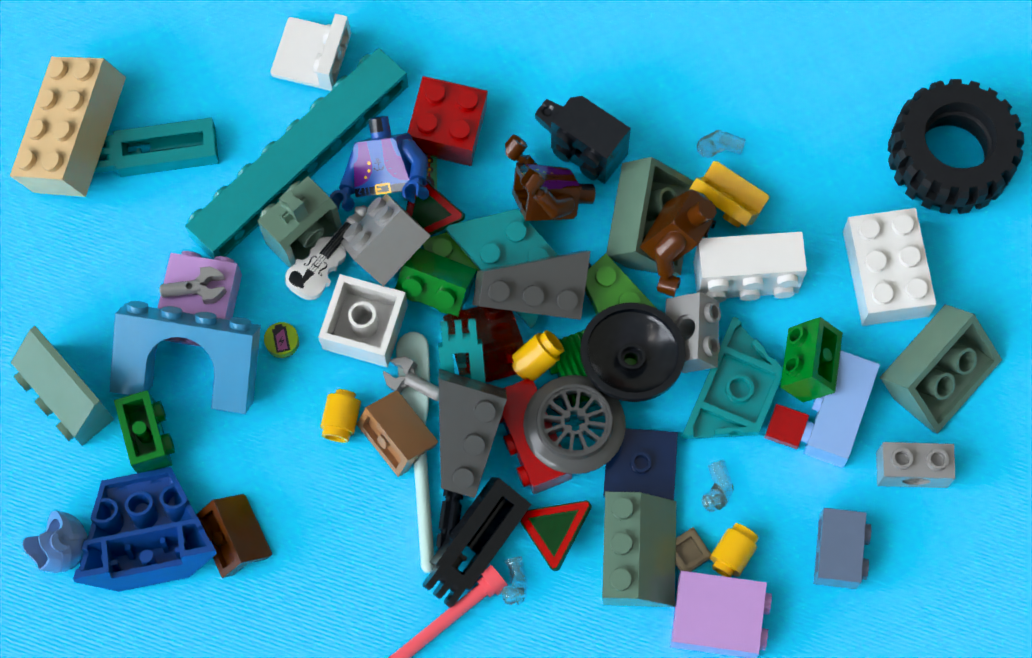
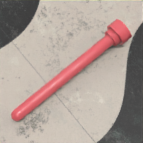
(488, 584)

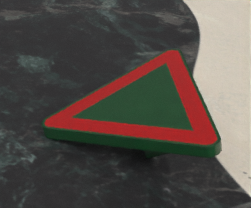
(434, 212)
(555, 529)

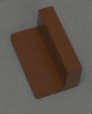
(233, 533)

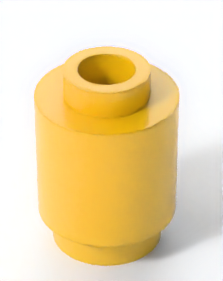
(537, 355)
(340, 416)
(734, 550)

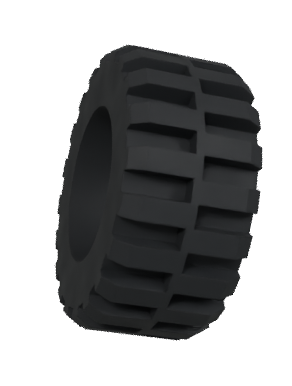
(965, 108)

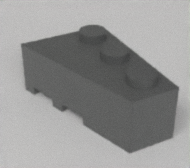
(538, 286)
(468, 426)

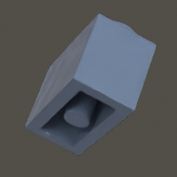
(841, 548)

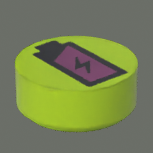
(281, 340)

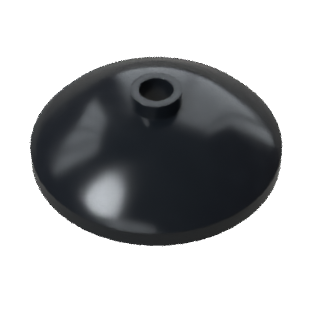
(634, 333)

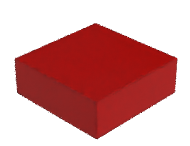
(786, 426)

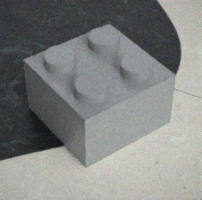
(384, 239)

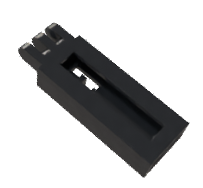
(484, 532)

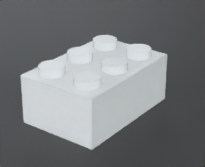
(750, 266)
(889, 267)

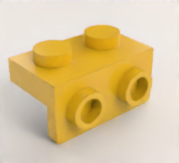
(731, 194)

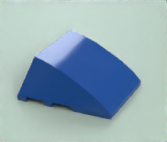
(142, 534)

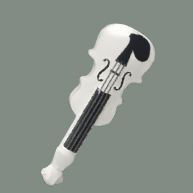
(310, 276)

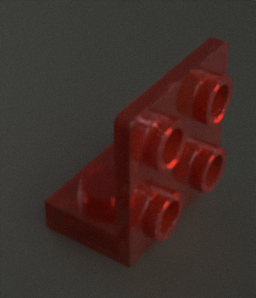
(499, 339)

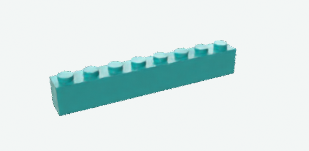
(298, 153)

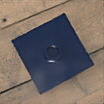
(644, 464)

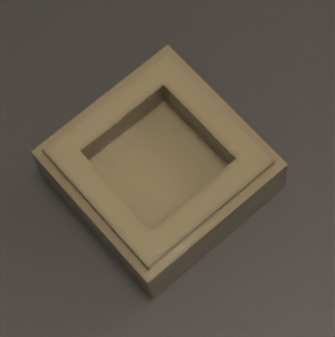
(690, 551)

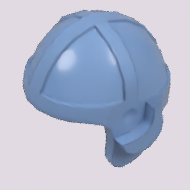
(59, 545)

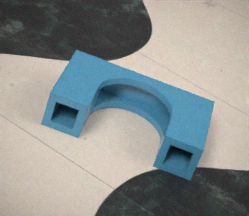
(229, 343)

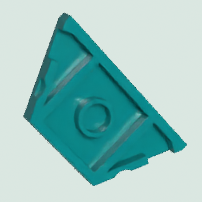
(501, 241)
(737, 391)

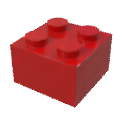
(448, 119)

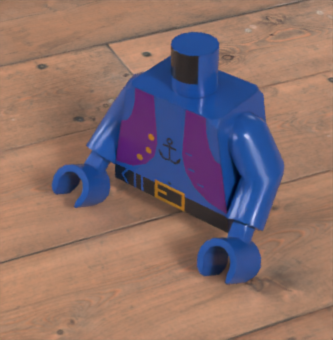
(383, 166)

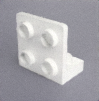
(312, 52)

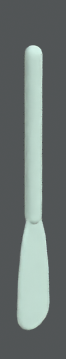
(417, 349)

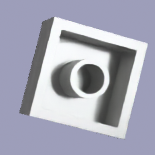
(363, 320)

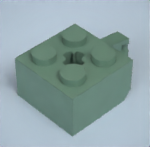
(299, 221)

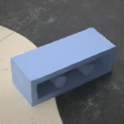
(841, 412)

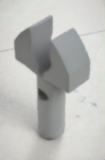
(197, 286)
(411, 379)

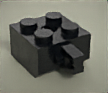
(585, 136)

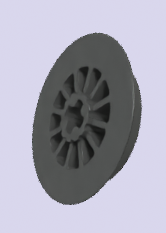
(571, 460)

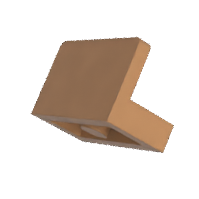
(396, 432)

